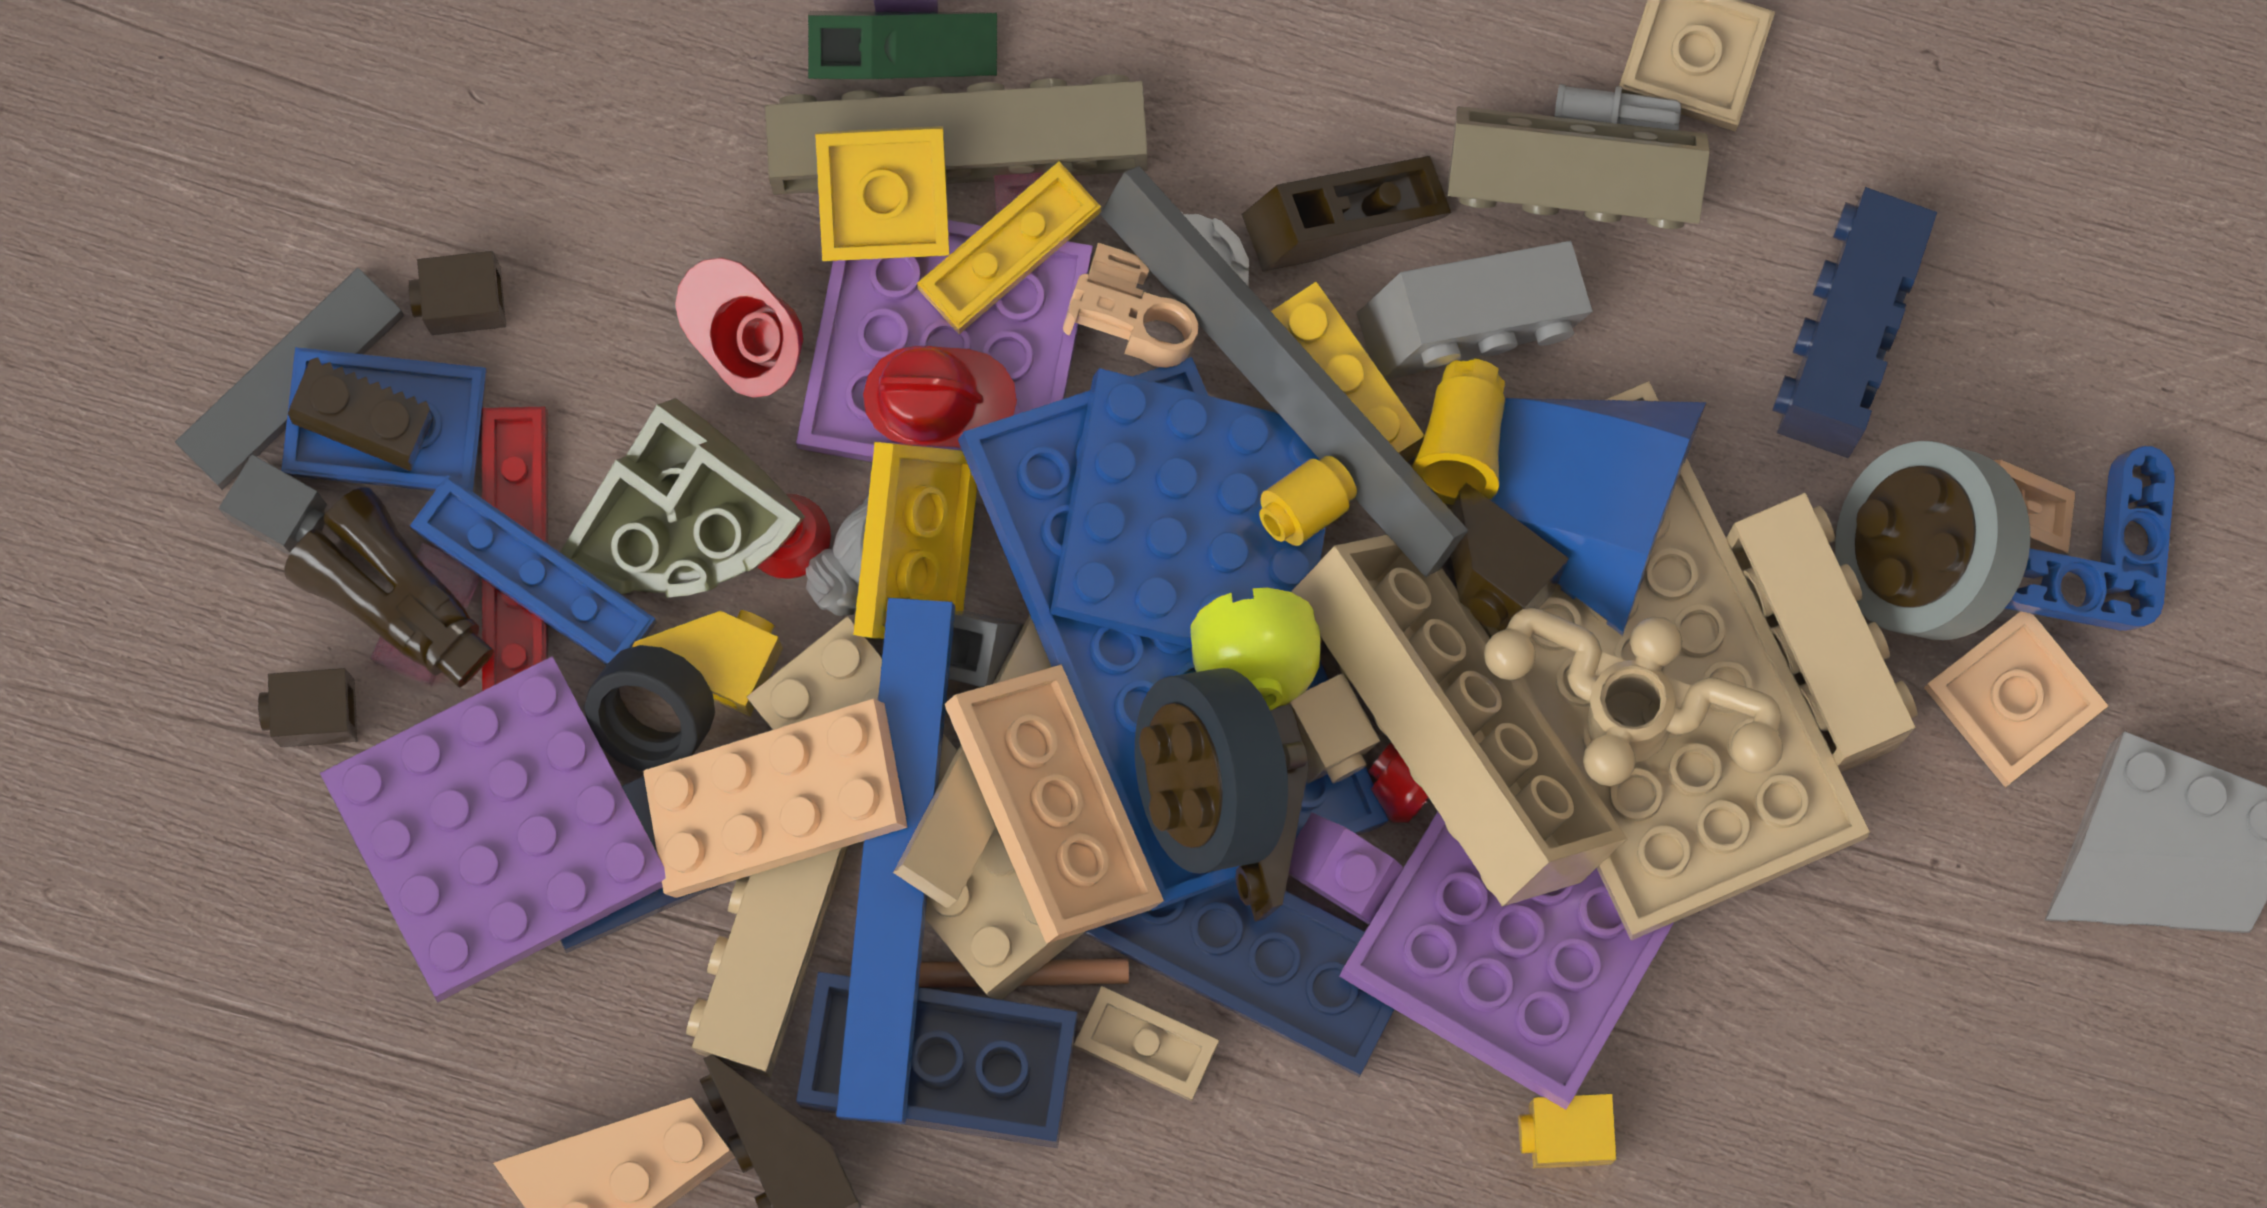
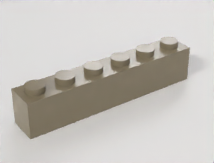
(985, 129)

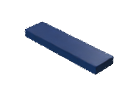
(531, 572)

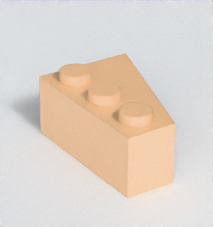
(622, 1165)

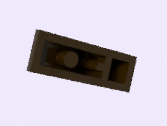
(1343, 211)

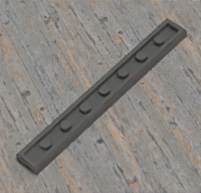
(1282, 370)

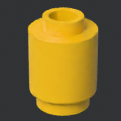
(1307, 500)

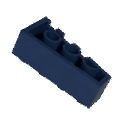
(1855, 323)

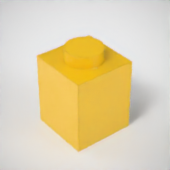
(1570, 1136)

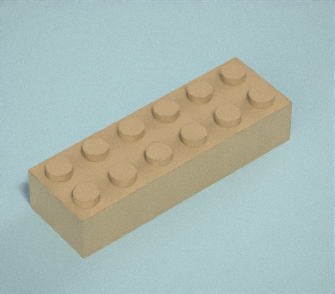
(1460, 728)
(992, 920)

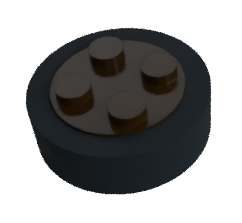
(1213, 770)

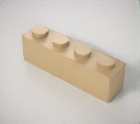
(763, 962)

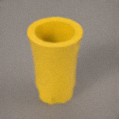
(1463, 431)

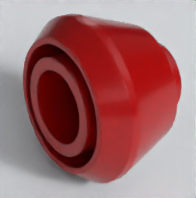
(809, 540)
(1395, 787)

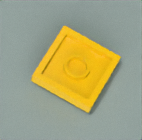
(882, 193)

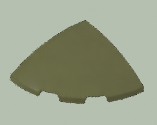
(681, 511)

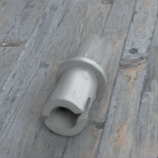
(1617, 107)

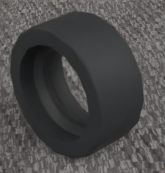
(673, 681)

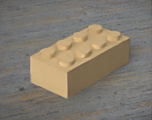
(1823, 631)

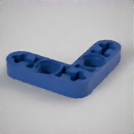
(2118, 567)

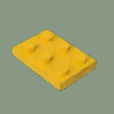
(914, 531)

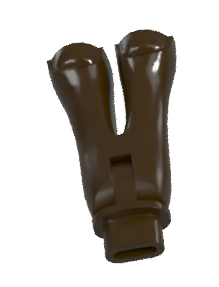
(419, 613)

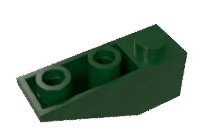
(901, 44)

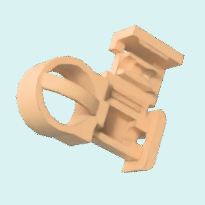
(1113, 304)

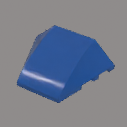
(1595, 486)

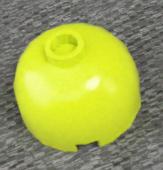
(1263, 638)

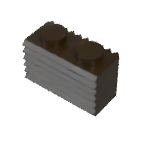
(360, 414)

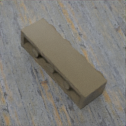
(1578, 167)

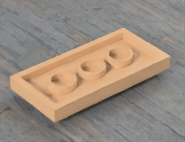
(775, 798)
(1053, 803)

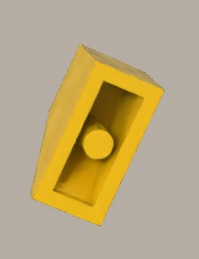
(728, 651)

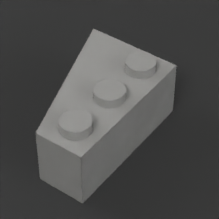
(1474, 309)

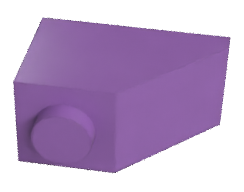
(1343, 867)

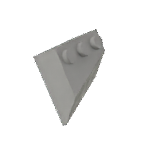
(2166, 845)

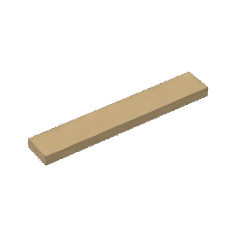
(958, 818)

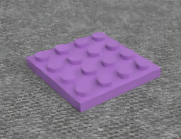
(878, 309)
(495, 828)
(1509, 984)

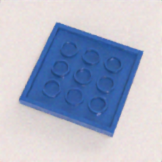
(1173, 508)

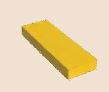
(1009, 247)

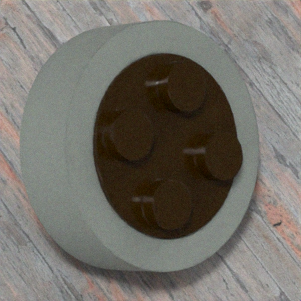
(1934, 540)

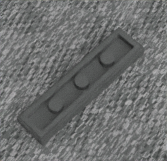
(258, 404)

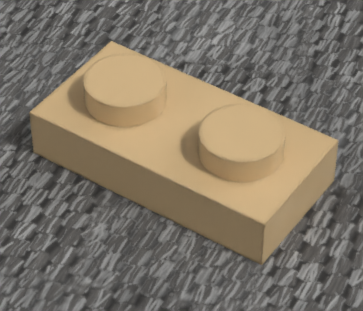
(1146, 1043)

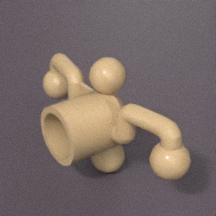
(1600, 676)

